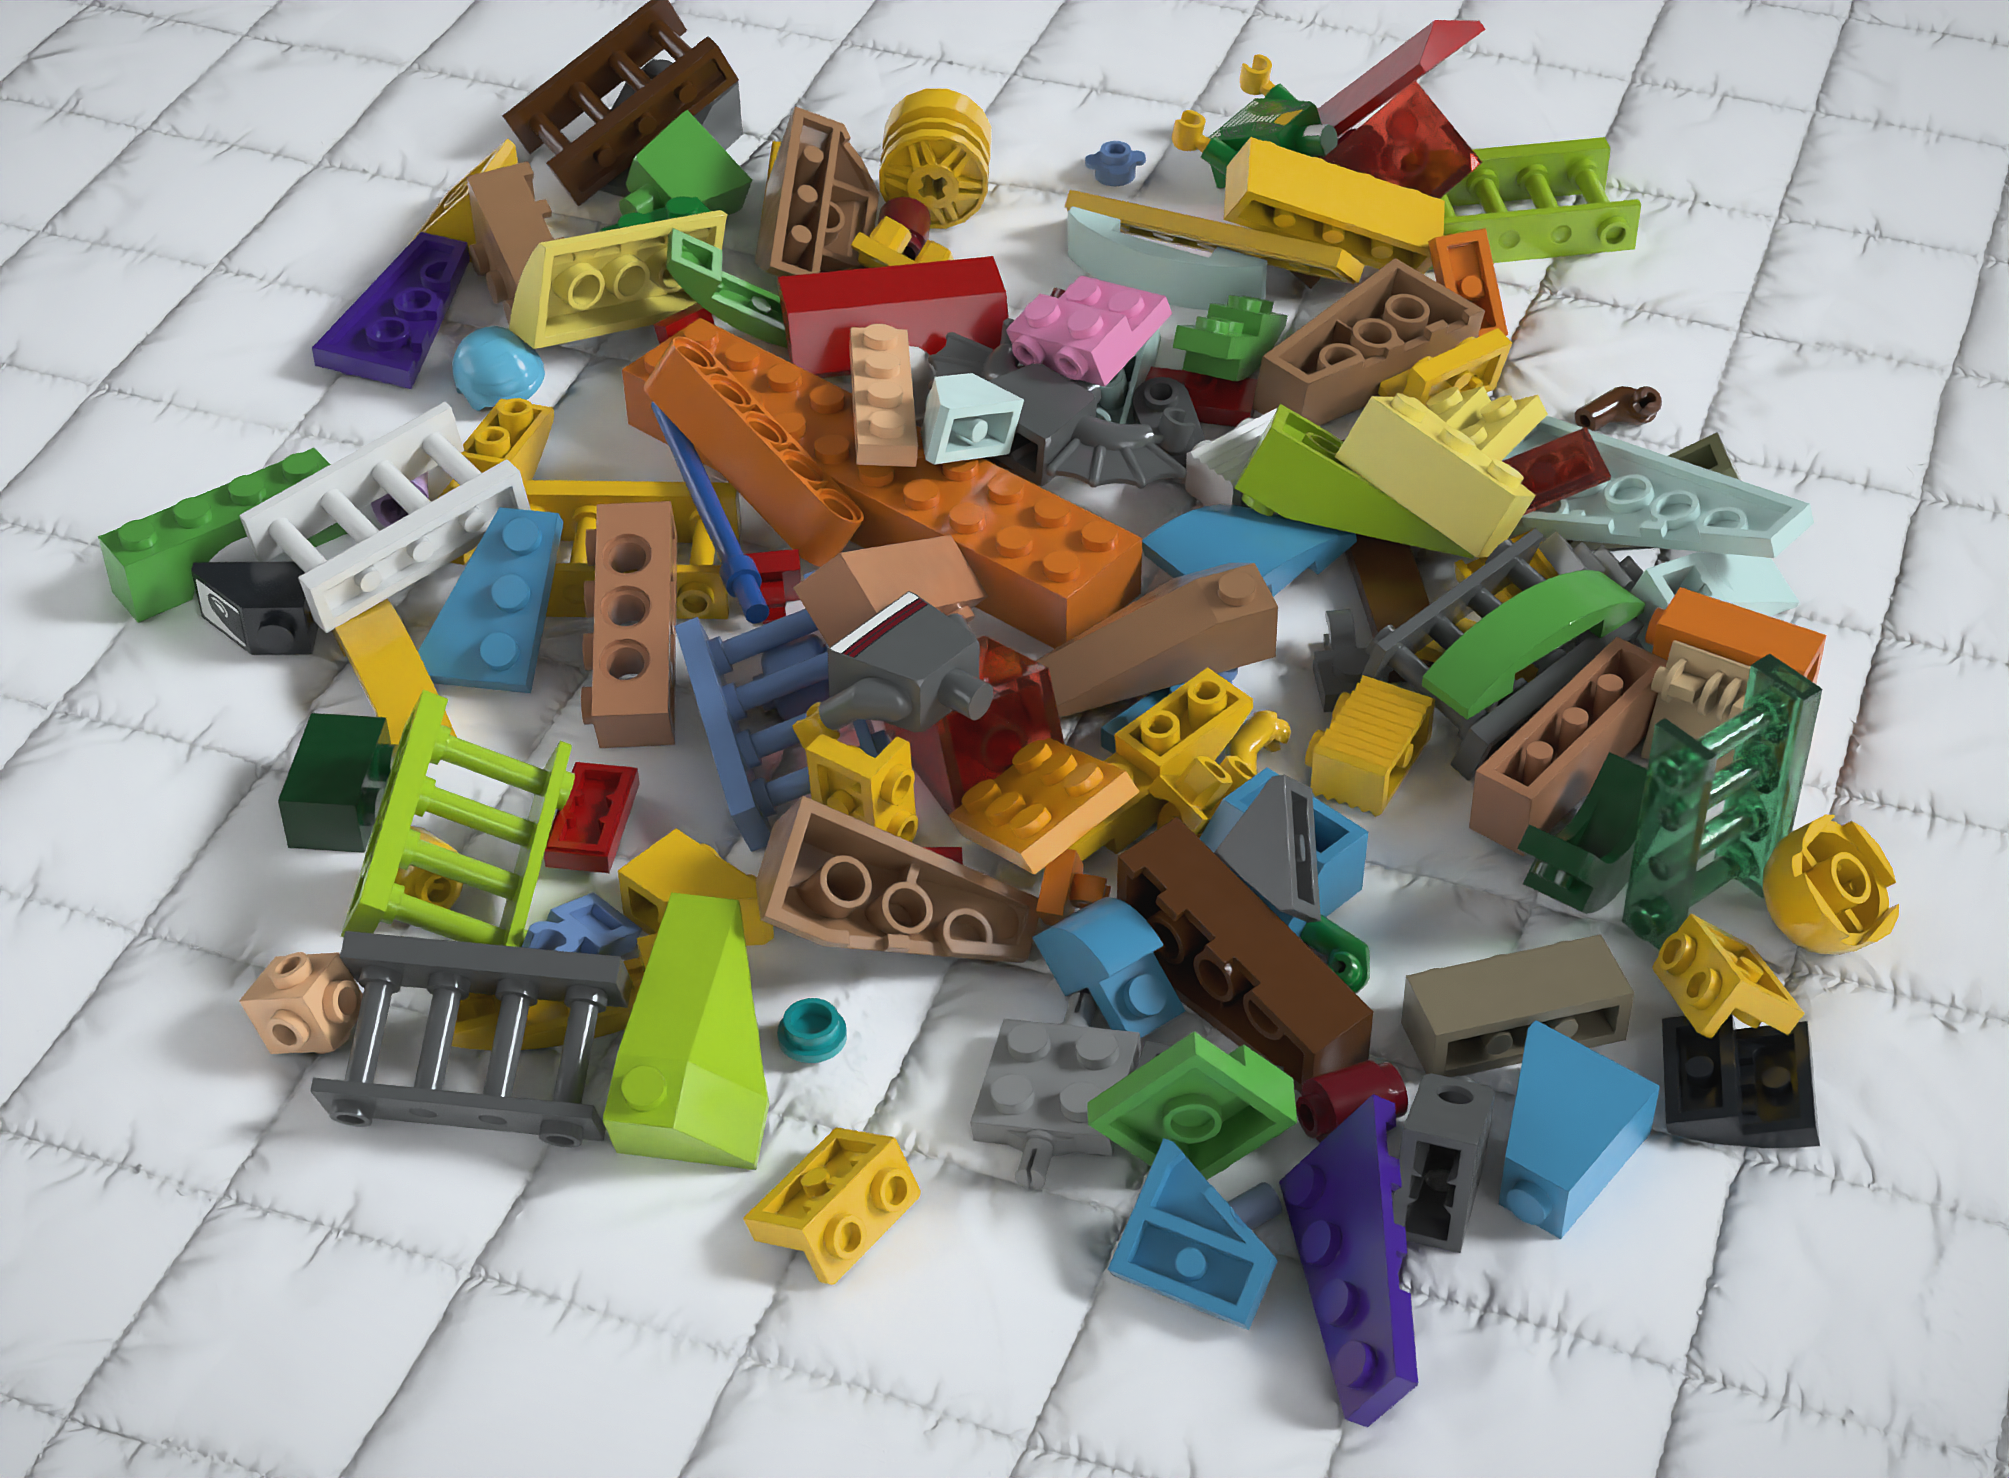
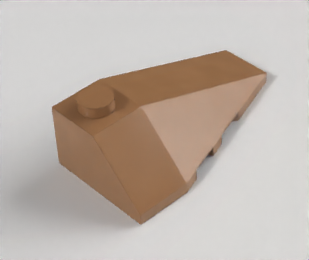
(1167, 637)

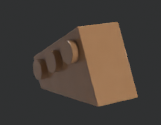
(505, 227)

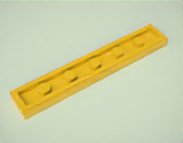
(1207, 235)

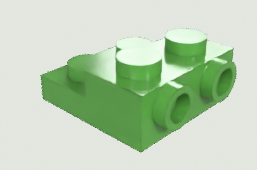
(1201, 1100)

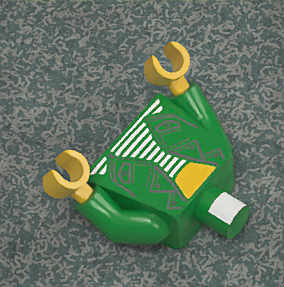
(1274, 119)

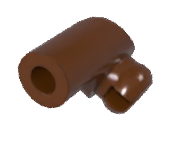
(1620, 406)

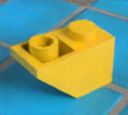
(690, 868)

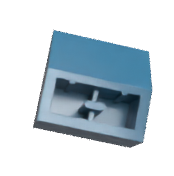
(1339, 847)

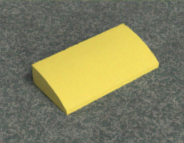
(604, 281)

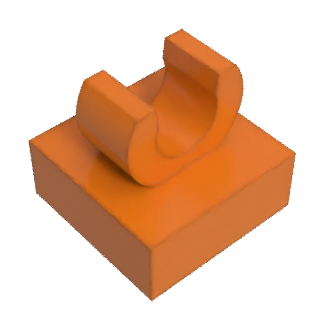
(1068, 888)

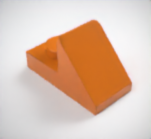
(1467, 268)

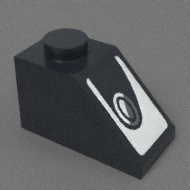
(257, 605)

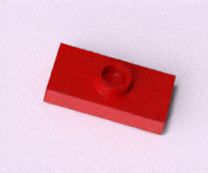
(1214, 398)
(593, 818)

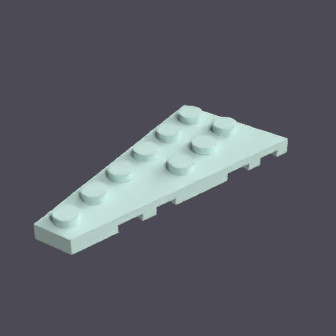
(1665, 504)

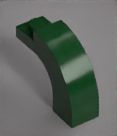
(1595, 851)

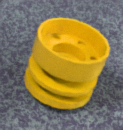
(937, 154)

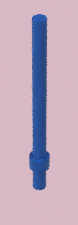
(737, 570)

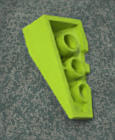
(1302, 481)
(691, 1051)

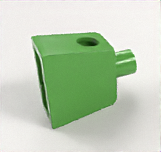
(685, 163)

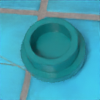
(811, 1031)

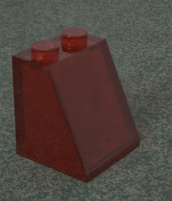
(966, 751)

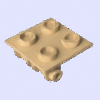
(1697, 693)

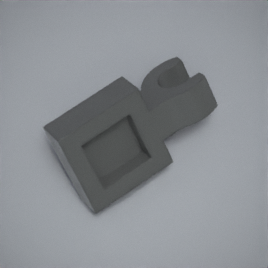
(1342, 662)

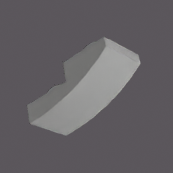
(1567, 560)

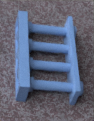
(725, 704)

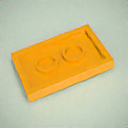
(1042, 803)

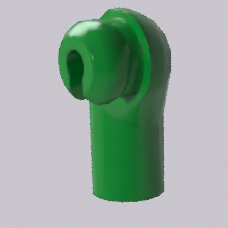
(1344, 952)

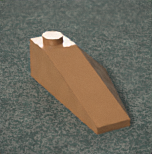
(878, 892)

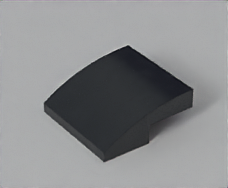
(1740, 1085)

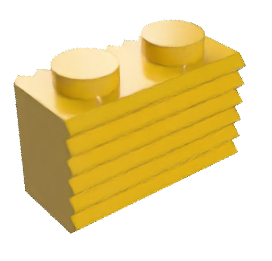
(1369, 744)

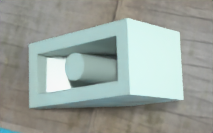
(968, 419)

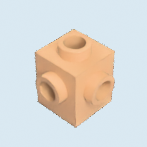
(303, 1003)

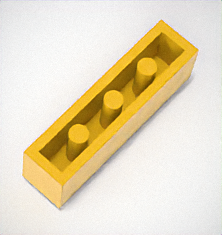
(1330, 206)

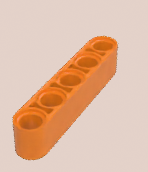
(753, 451)

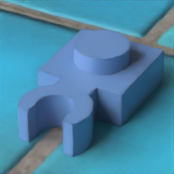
(584, 927)

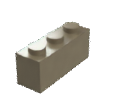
(1481, 1010)

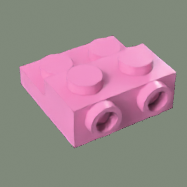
(1087, 329)

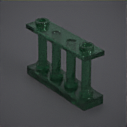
(1759, 794)

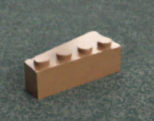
(1361, 341)

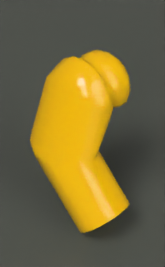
(1258, 731)

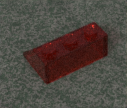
(1408, 146)

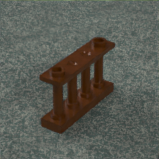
(620, 134)

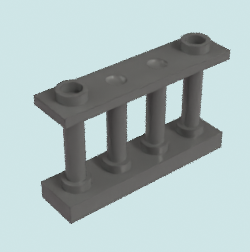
(1486, 731)
(450, 973)

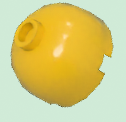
(1830, 887)

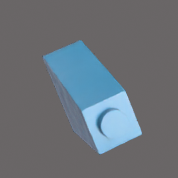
(1570, 1129)

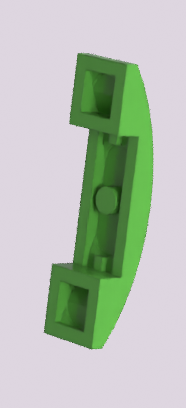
(736, 302)
(1522, 630)

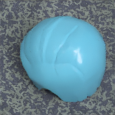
(496, 366)

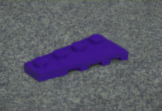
(398, 315)
(1352, 1260)

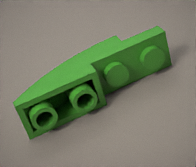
(1230, 338)

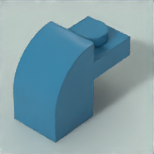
(1112, 954)

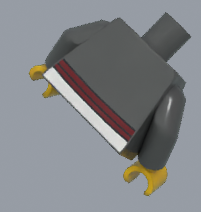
(900, 669)

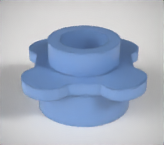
(1115, 163)

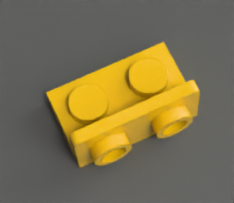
(1467, 366)
(865, 786)
(1722, 976)
(837, 1201)

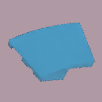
(1242, 535)

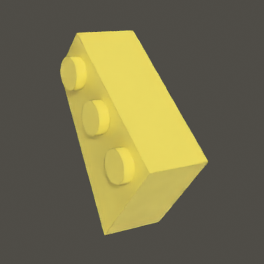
(1436, 473)

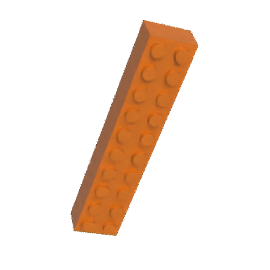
(1035, 554)

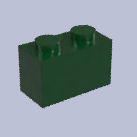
(336, 782)

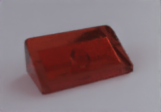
(1560, 468)

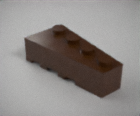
(1240, 960)

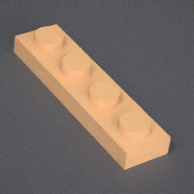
(882, 396)

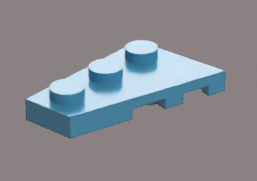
(498, 607)

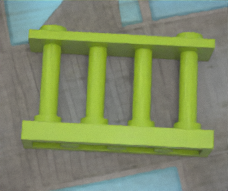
(1542, 174)
(413, 793)

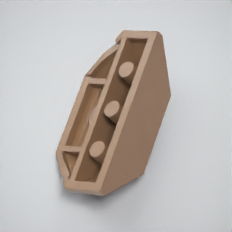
(815, 200)

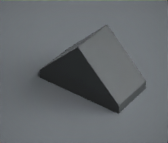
(1277, 848)

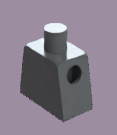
(1448, 1131)

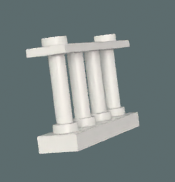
(402, 551)

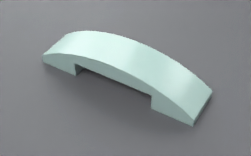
(1179, 275)

